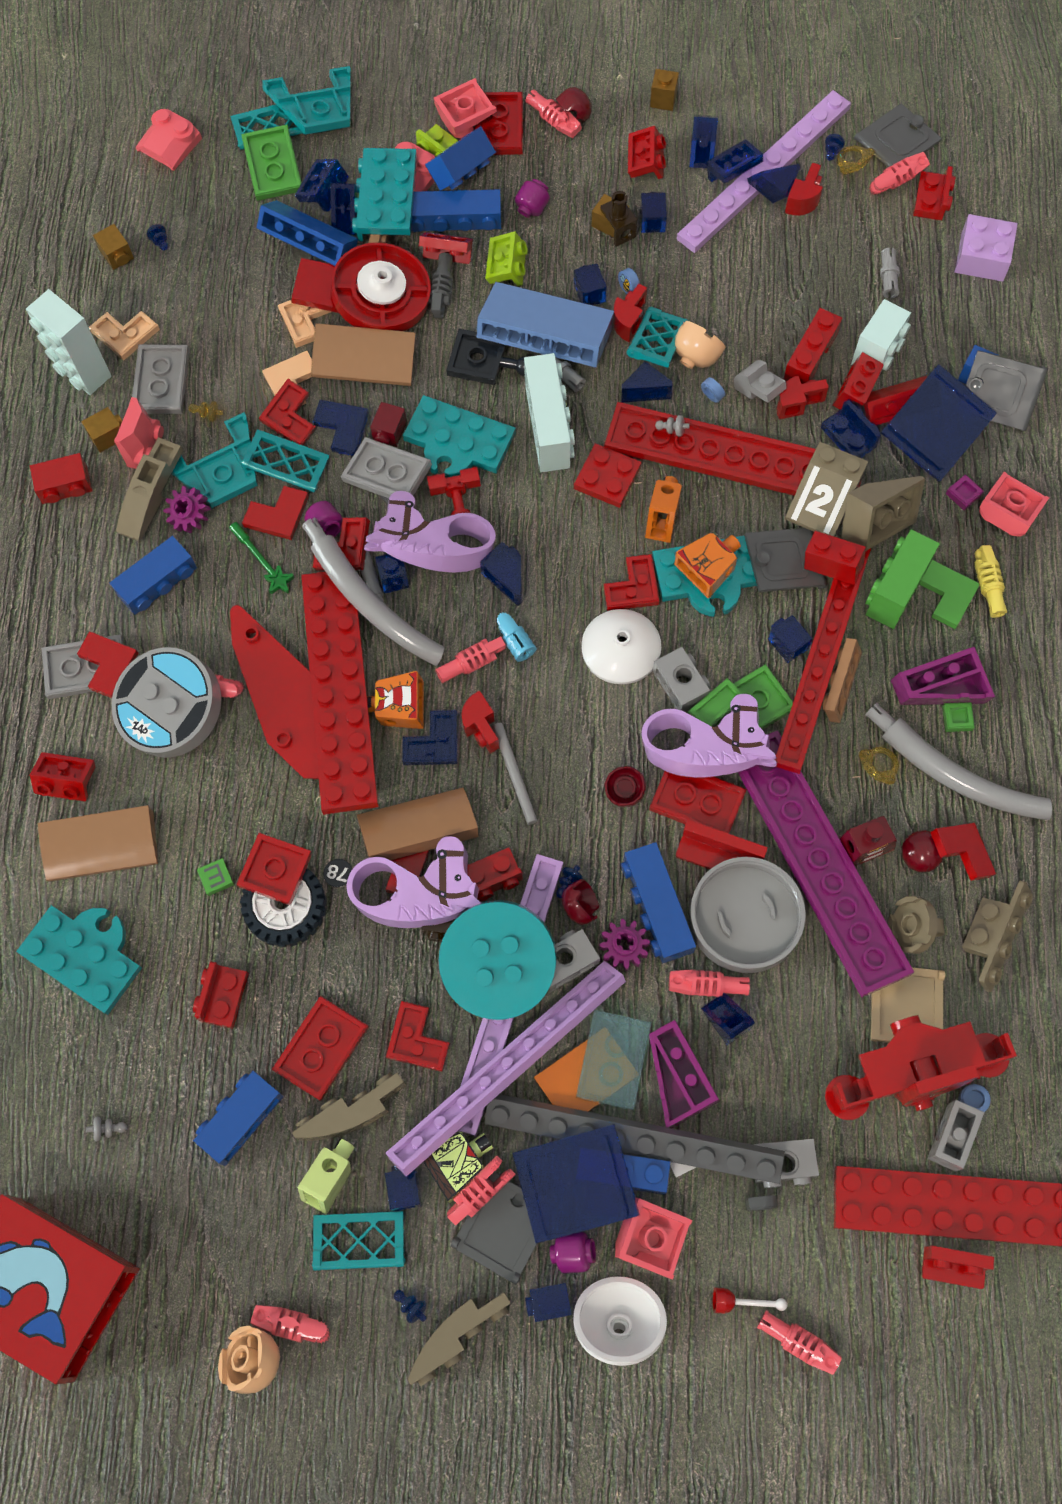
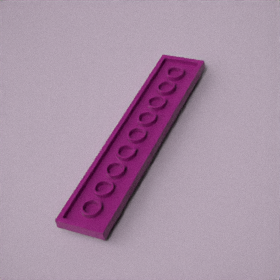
(827, 876)

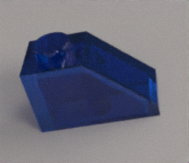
(703, 140)
(504, 571)

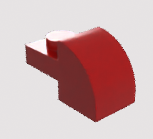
(805, 194)
(629, 312)
(798, 395)
(477, 719)

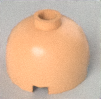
(697, 347)
(248, 1361)

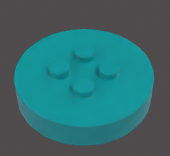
(497, 960)

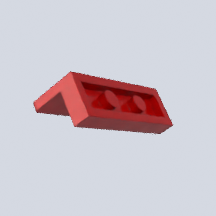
(886, 402)
(710, 846)

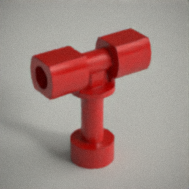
(455, 486)

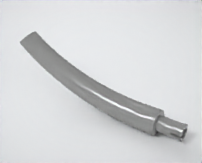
(365, 600)
(952, 775)

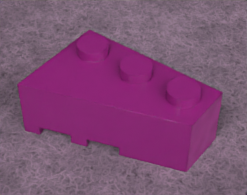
(945, 680)
(680, 1076)

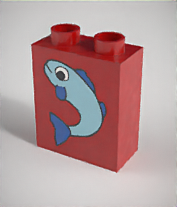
(54, 1291)

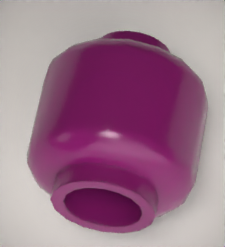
(532, 198)
(327, 517)
(573, 1253)

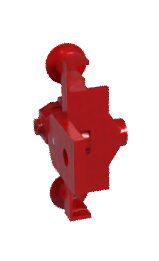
(910, 1070)

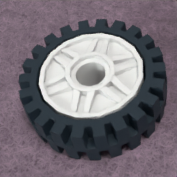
(289, 924)

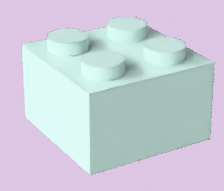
(884, 334)

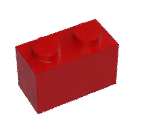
(60, 478)
(834, 557)

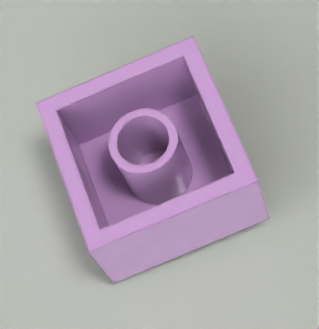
(986, 247)

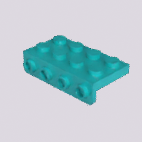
(385, 192)

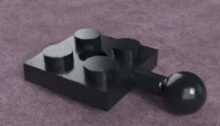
(482, 370)

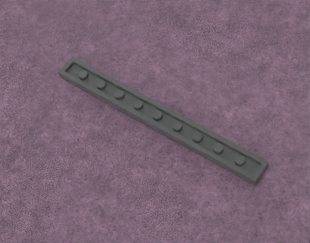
(639, 1138)

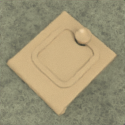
(912, 996)

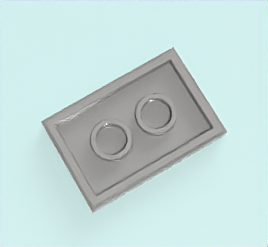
(161, 378)
(385, 469)
(66, 672)

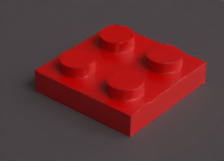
(607, 475)
(274, 869)

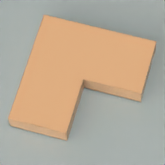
(298, 321)
(124, 339)
(295, 368)

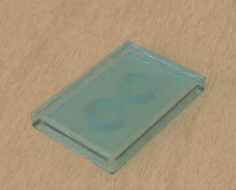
(613, 1060)

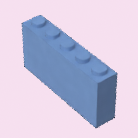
(545, 324)

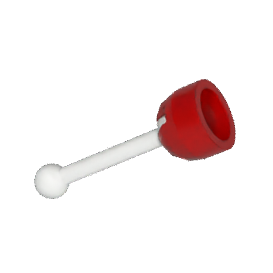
(724, 1301)

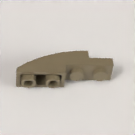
(146, 487)
(341, 1119)
(445, 1342)

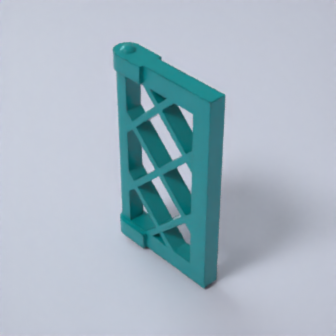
(255, 116)
(649, 354)
(280, 443)
(344, 1219)

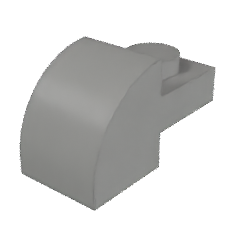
(759, 382)

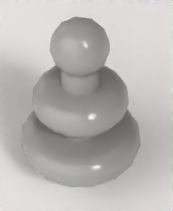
(671, 425)
(107, 1128)

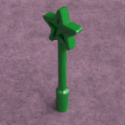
(276, 578)

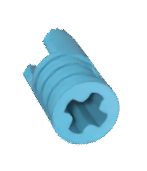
(512, 635)

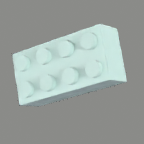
(68, 342)
(548, 412)

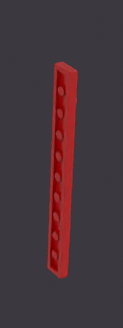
(817, 674)

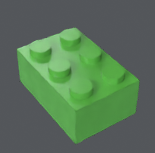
(900, 578)

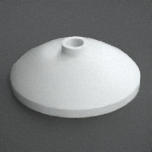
(617, 660)
(625, 1306)

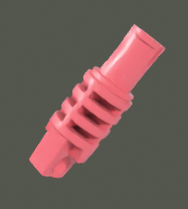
(554, 114)
(471, 659)
(707, 983)
(801, 1343)

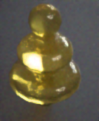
(203, 410)

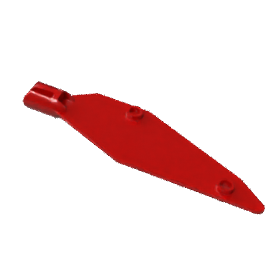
(279, 692)

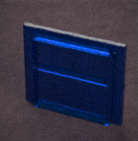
(938, 423)
(575, 1184)

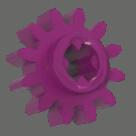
(186, 509)
(633, 939)

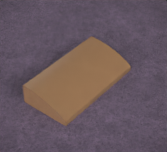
(363, 354)
(417, 825)
(98, 843)

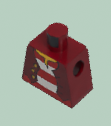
(869, 840)

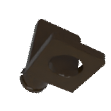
(620, 217)

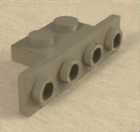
(994, 931)

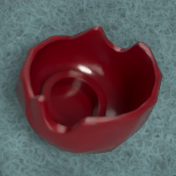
(575, 100)
(625, 786)
(920, 852)
(580, 902)

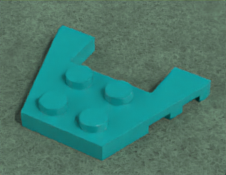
(315, 109)
(220, 473)

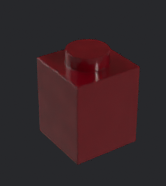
(388, 424)

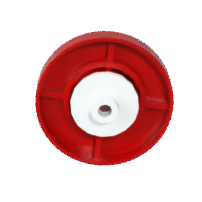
(380, 287)

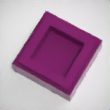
(964, 492)

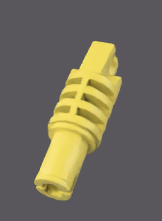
(990, 580)

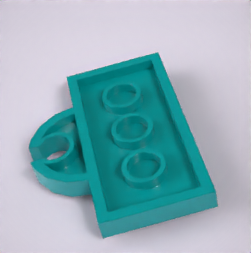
(458, 437)
(676, 585)
(82, 955)

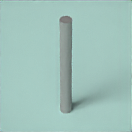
(515, 774)

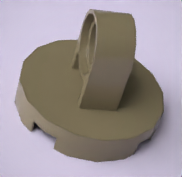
(915, 924)

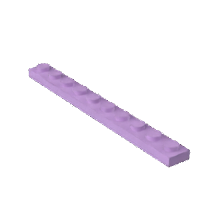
(781, 154)
(494, 1033)
(504, 1068)

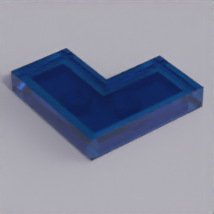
(346, 420)
(438, 747)

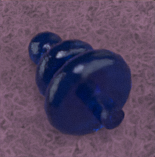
(834, 144)
(158, 236)
(571, 876)
(409, 1305)

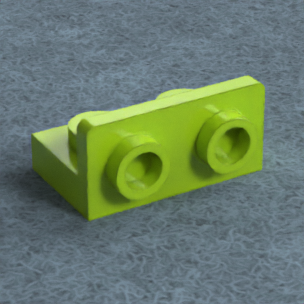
(434, 140)
(506, 258)

